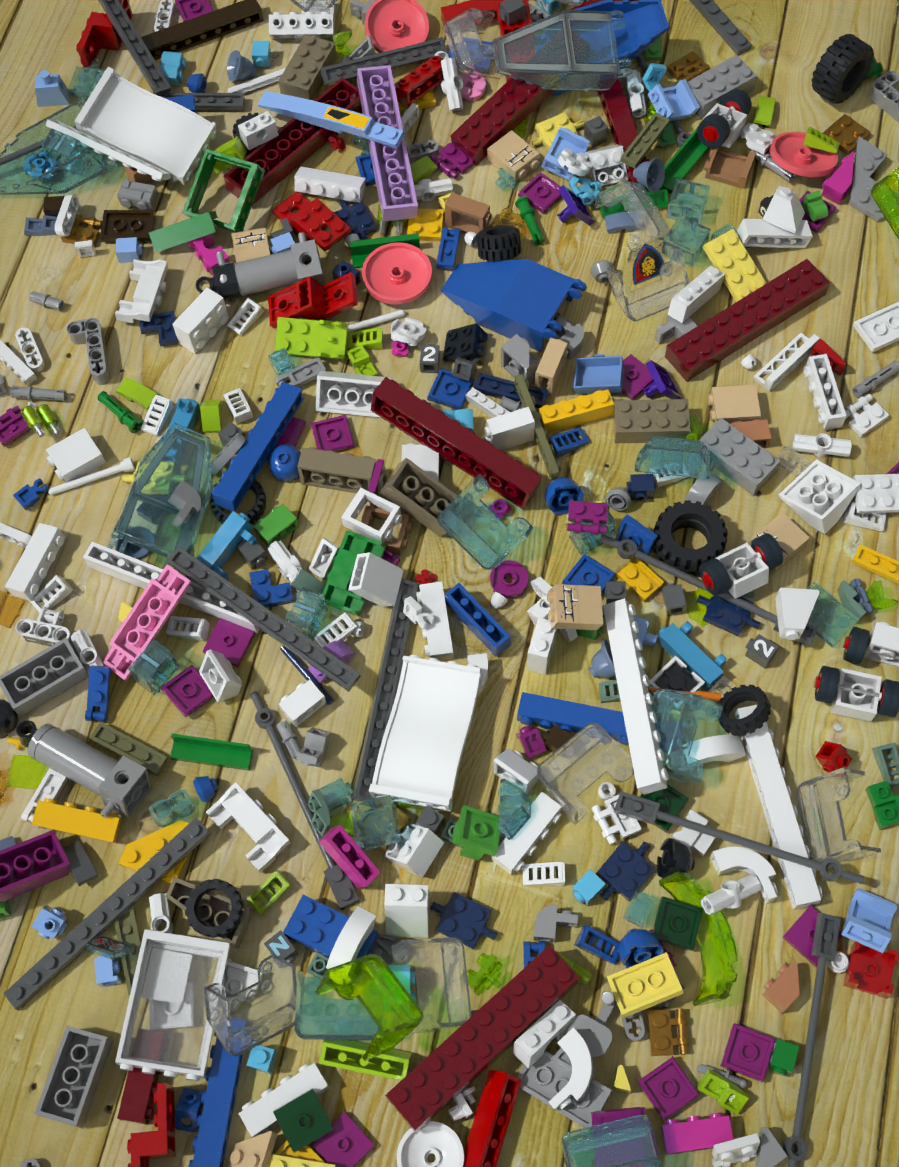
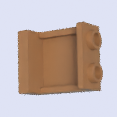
(729, 167)

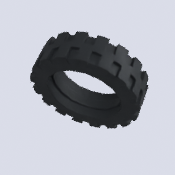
(752, 721)
(192, 906)

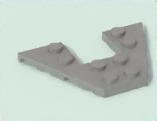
(867, 161)

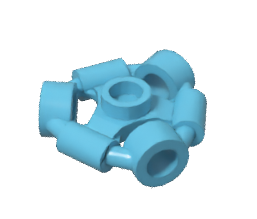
(585, 191)

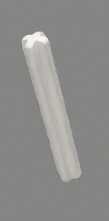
(257, 83)

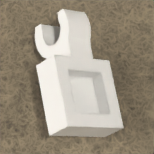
(413, 611)

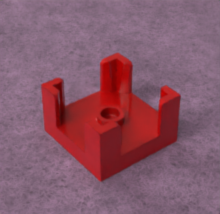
(871, 970)

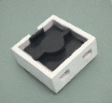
(676, 677)

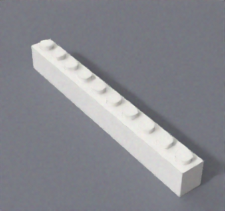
(141, 573)
(635, 698)
(780, 813)

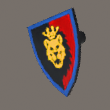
(647, 264)

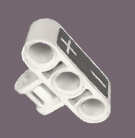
(47, 621)

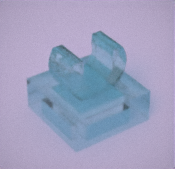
(505, 179)

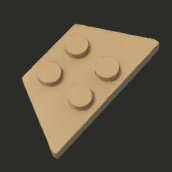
(253, 1151)

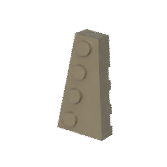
(212, 909)

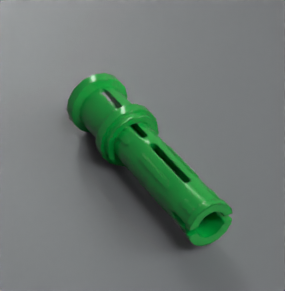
(527, 214)
(124, 415)

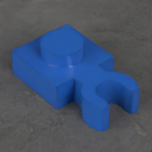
(28, 495)

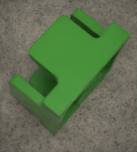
(476, 833)

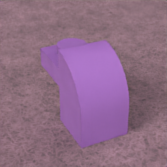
(340, 651)

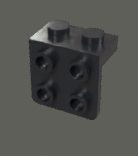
(466, 342)

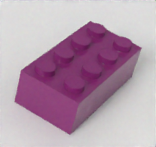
(31, 865)

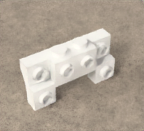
(147, 293)
(249, 815)

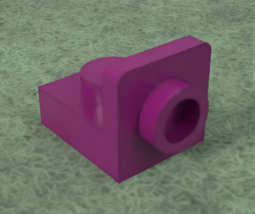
(531, 741)

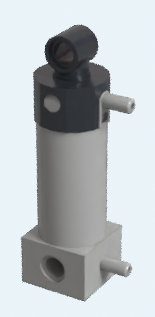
(266, 272)

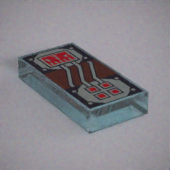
(108, 947)

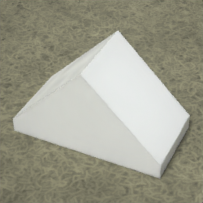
(324, 558)

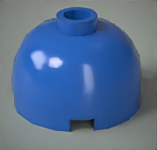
(284, 462)
(560, 492)
(638, 947)

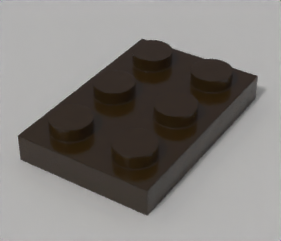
(127, 225)

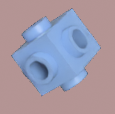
(44, 919)

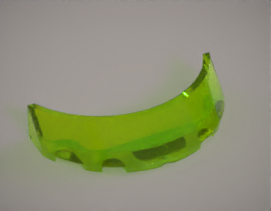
(713, 938)

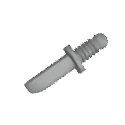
(735, 1080)

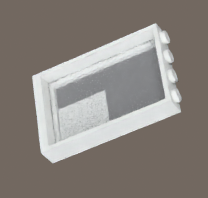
(167, 1008)

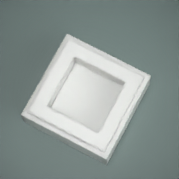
(85, 248)

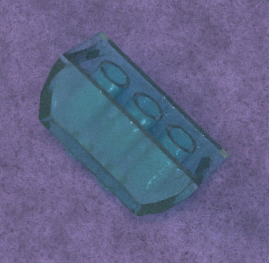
(675, 458)

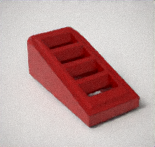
(834, 359)

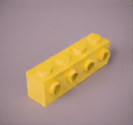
(577, 411)
(76, 821)

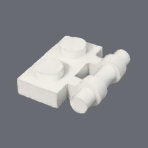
(869, 419)
(624, 825)
(735, 1150)

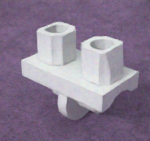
(462, 1109)

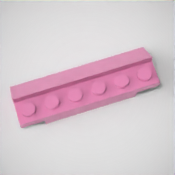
(145, 620)

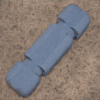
(862, 596)

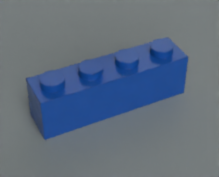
(477, 619)

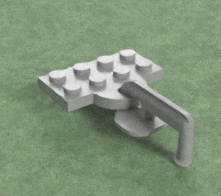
(553, 1072)

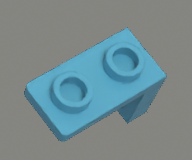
(654, 75)

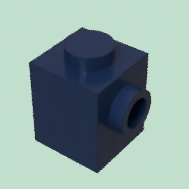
(345, 268)
(641, 487)

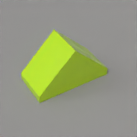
(211, 416)

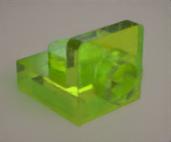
(343, 819)

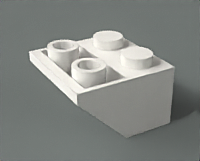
(607, 165)
(415, 850)

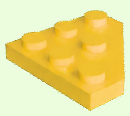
(143, 849)

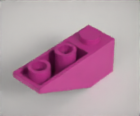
(840, 181)

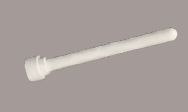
(376, 320)
(126, 465)

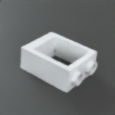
(356, 506)

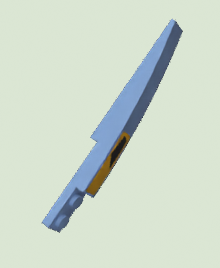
(332, 118)

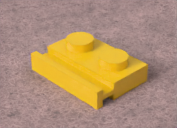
(640, 579)

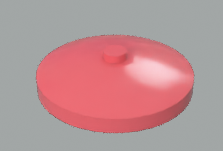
(396, 24)
(793, 156)
(397, 273)

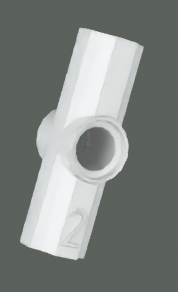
(452, 84)
(635, 94)
(429, 190)
(831, 446)
(286, 563)
(85, 648)
(731, 894)
(160, 912)

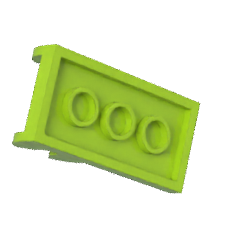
(312, 337)

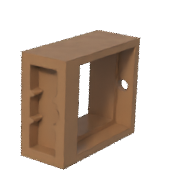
(472, 208)
(406, 527)

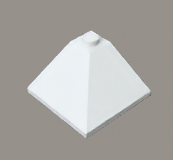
(820, 495)

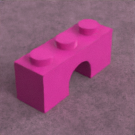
(207, 255)

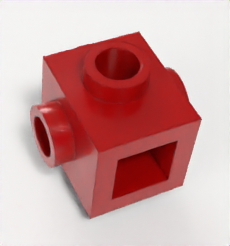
(833, 757)

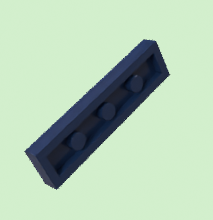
(501, 387)

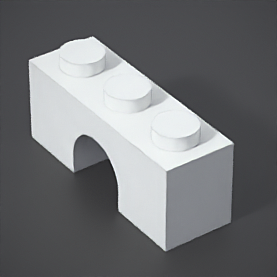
(552, 1024)

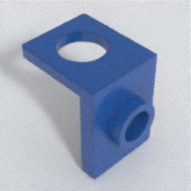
(188, 1108)

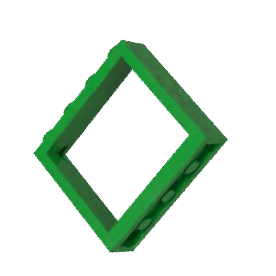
(246, 197)

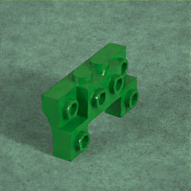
(339, 578)
(884, 804)

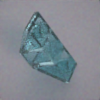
(513, 808)

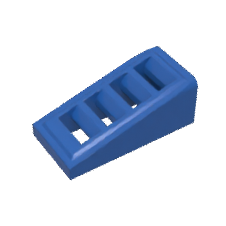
(560, 438)
(601, 938)

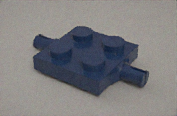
(357, 219)
(726, 614)
(625, 871)
(463, 920)

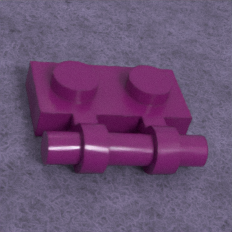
(455, 158)
(14, 427)
(587, 512)

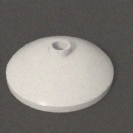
(432, 1139)

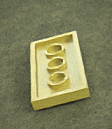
(733, 259)

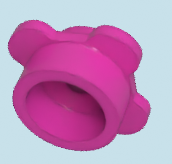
(399, 352)
(500, 503)

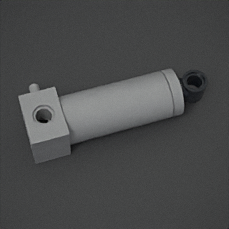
(119, 783)

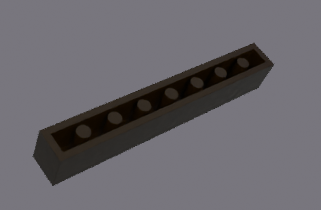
(204, 28)

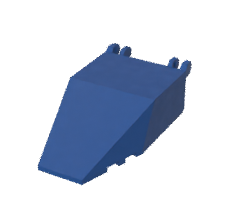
(644, 24)
(513, 297)

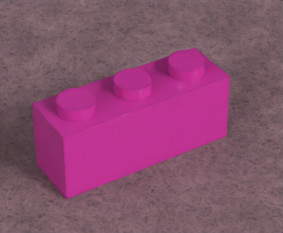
(349, 856)
(695, 1133)

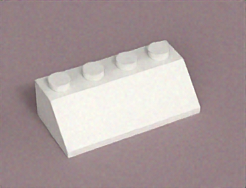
(346, 393)

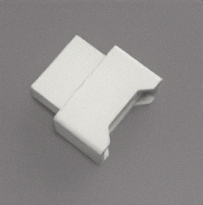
(695, 840)

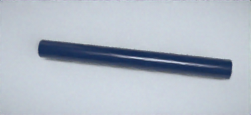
(305, 673)

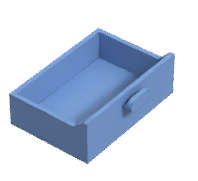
(599, 374)

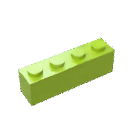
(349, 1054)

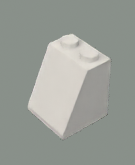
(407, 910)

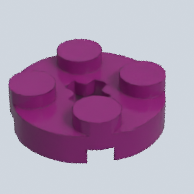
(506, 569)

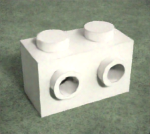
(302, 702)

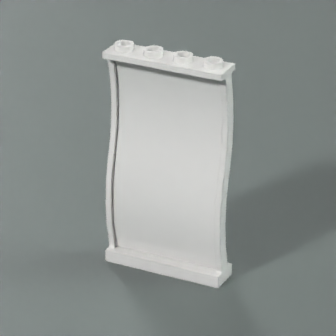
(146, 125)
(426, 732)

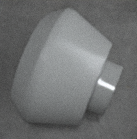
(599, 271)
(618, 498)

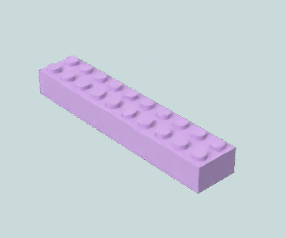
(389, 164)

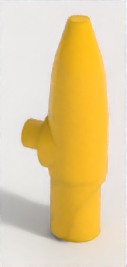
(15, 741)

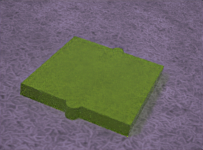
(696, 610)
(25, 773)

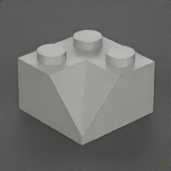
(516, 359)

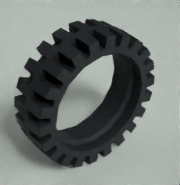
(253, 514)

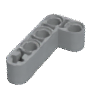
(885, 93)
(91, 333)

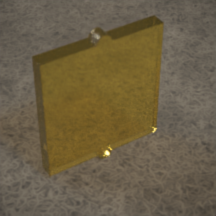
(9, 609)

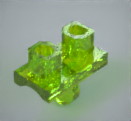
(486, 976)

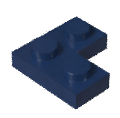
(163, 325)

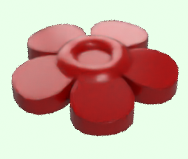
(336, 141)
(425, 578)

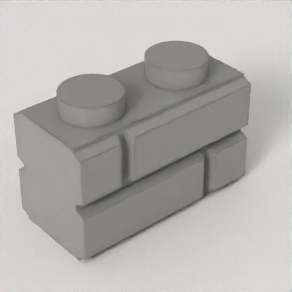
(138, 195)

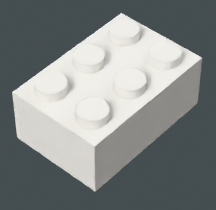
(201, 320)

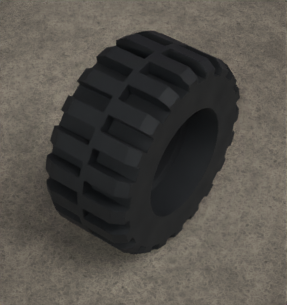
(842, 68)
(689, 516)

